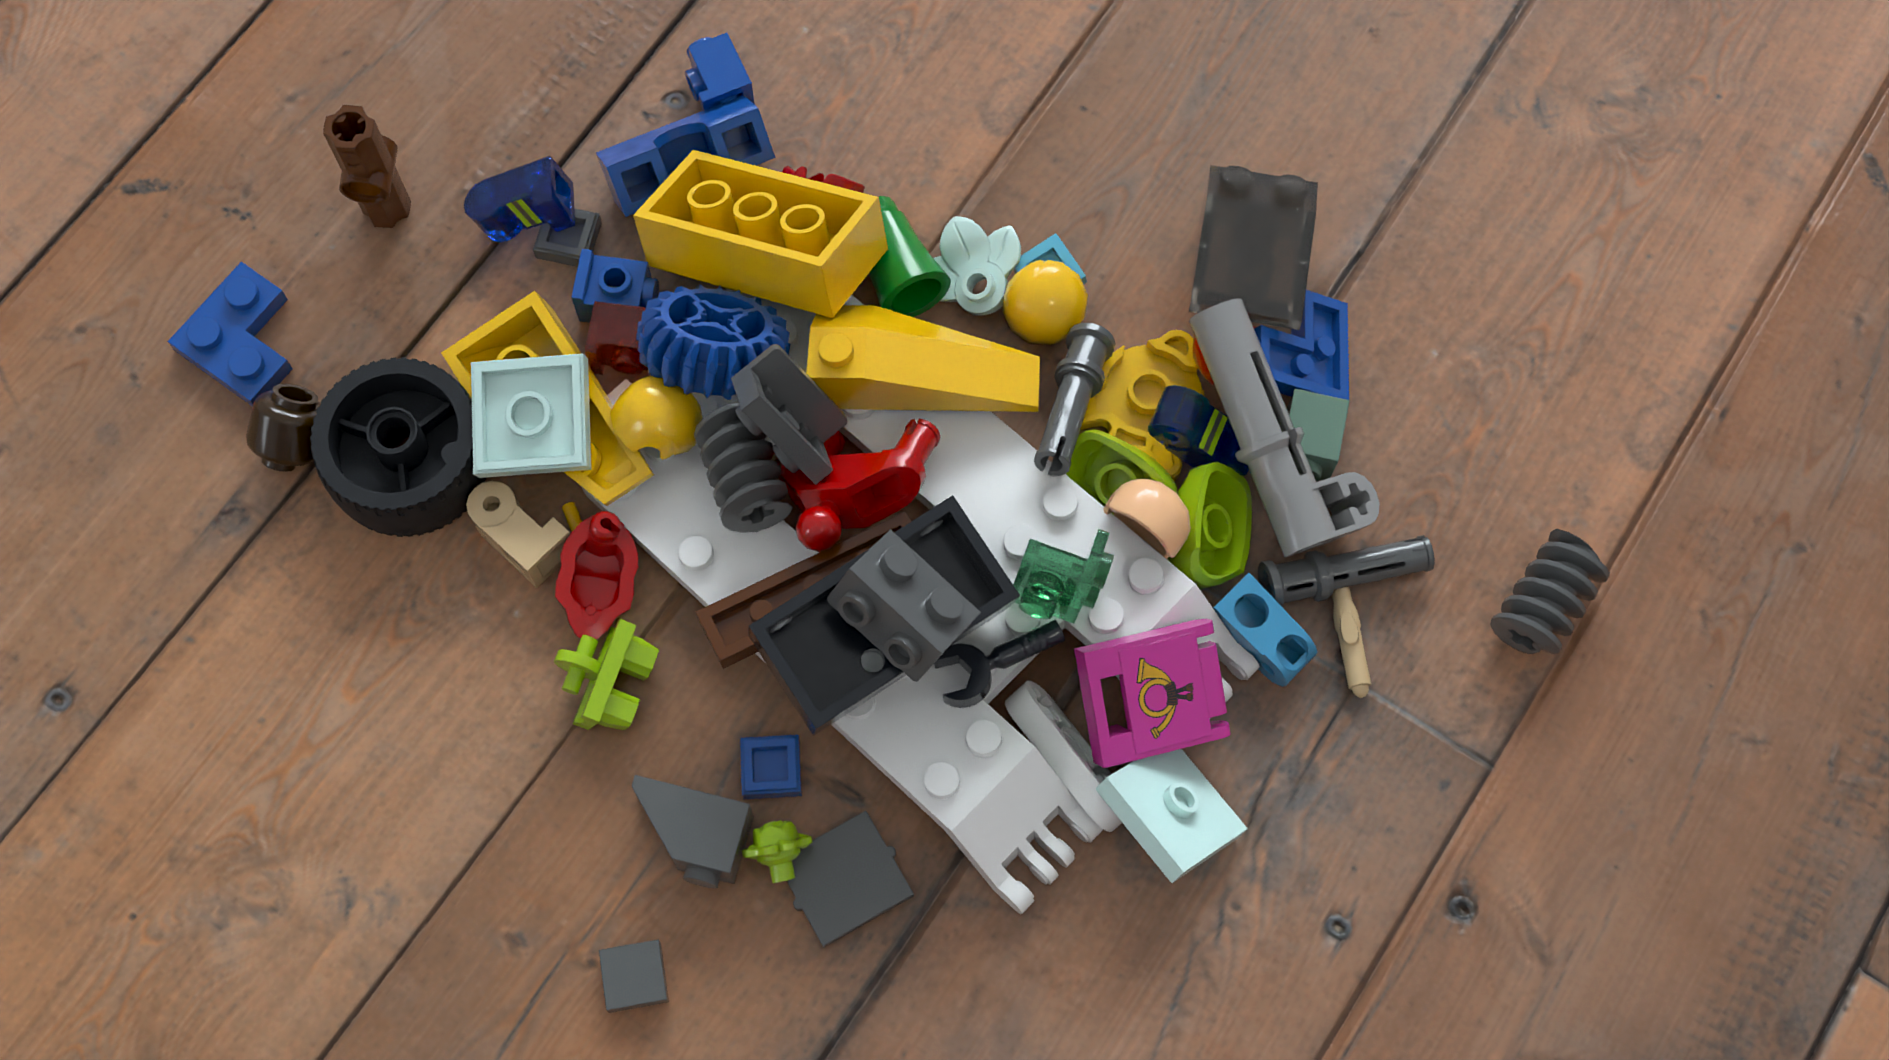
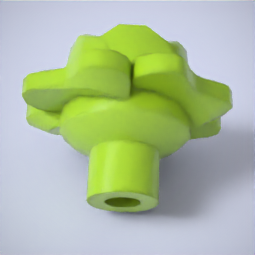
(776, 846)

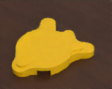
(1134, 387)

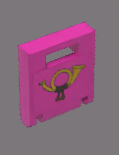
(1166, 690)

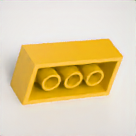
(762, 232)

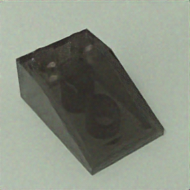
(1255, 244)

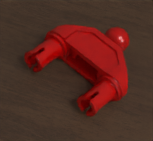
(861, 486)

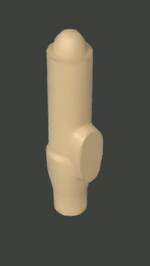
(1348, 628)

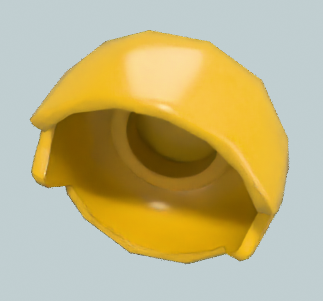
(1044, 302)
(656, 417)

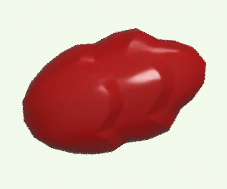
(597, 574)

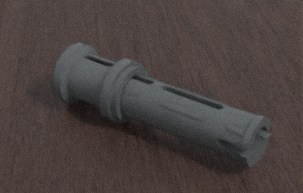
(1078, 380)
(1321, 574)

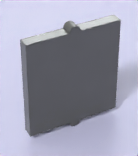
(847, 879)

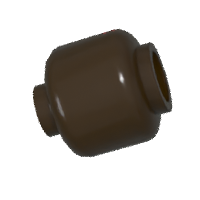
(282, 426)

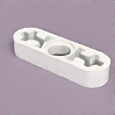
(1062, 749)

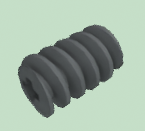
(741, 472)
(1549, 593)

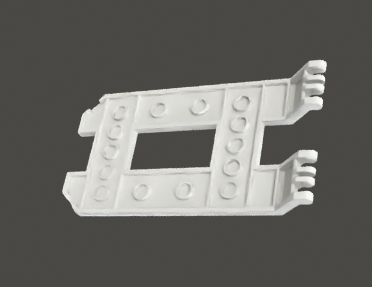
(953, 762)

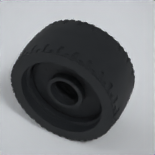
(402, 487)

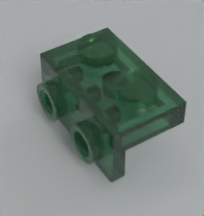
(1060, 582)

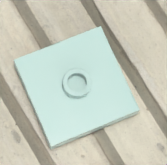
(530, 415)
(1171, 811)

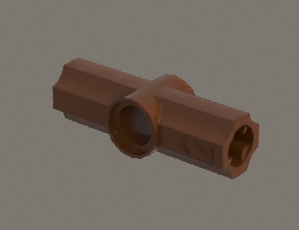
(367, 166)

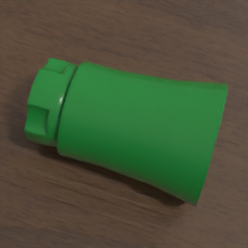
(906, 275)

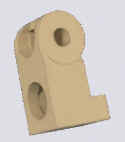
(515, 534)

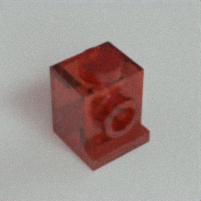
(613, 338)

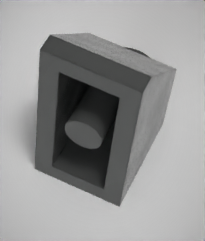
(697, 829)

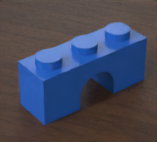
(644, 162)

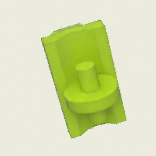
(600, 701)

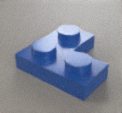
(223, 332)
(1316, 354)

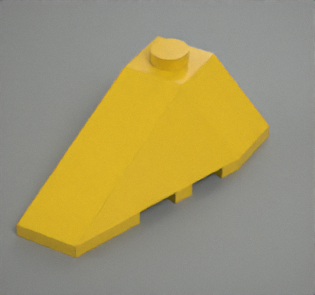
(535, 330)
(899, 362)

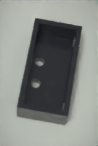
(820, 654)

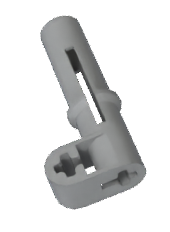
(1270, 441)

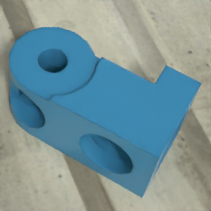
(1266, 631)

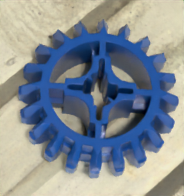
(706, 337)

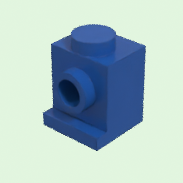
(716, 72)
(598, 272)

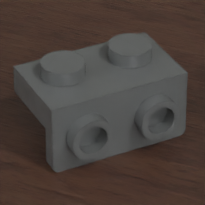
(790, 410)
(902, 605)

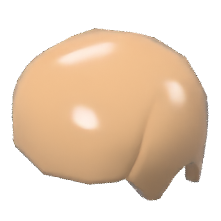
(1152, 513)

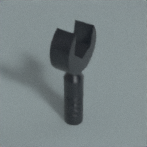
(1001, 657)

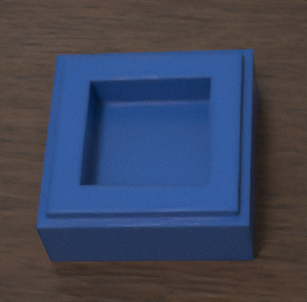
(770, 767)

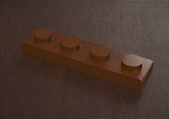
(729, 618)

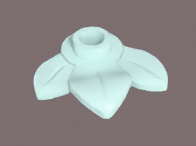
(974, 256)

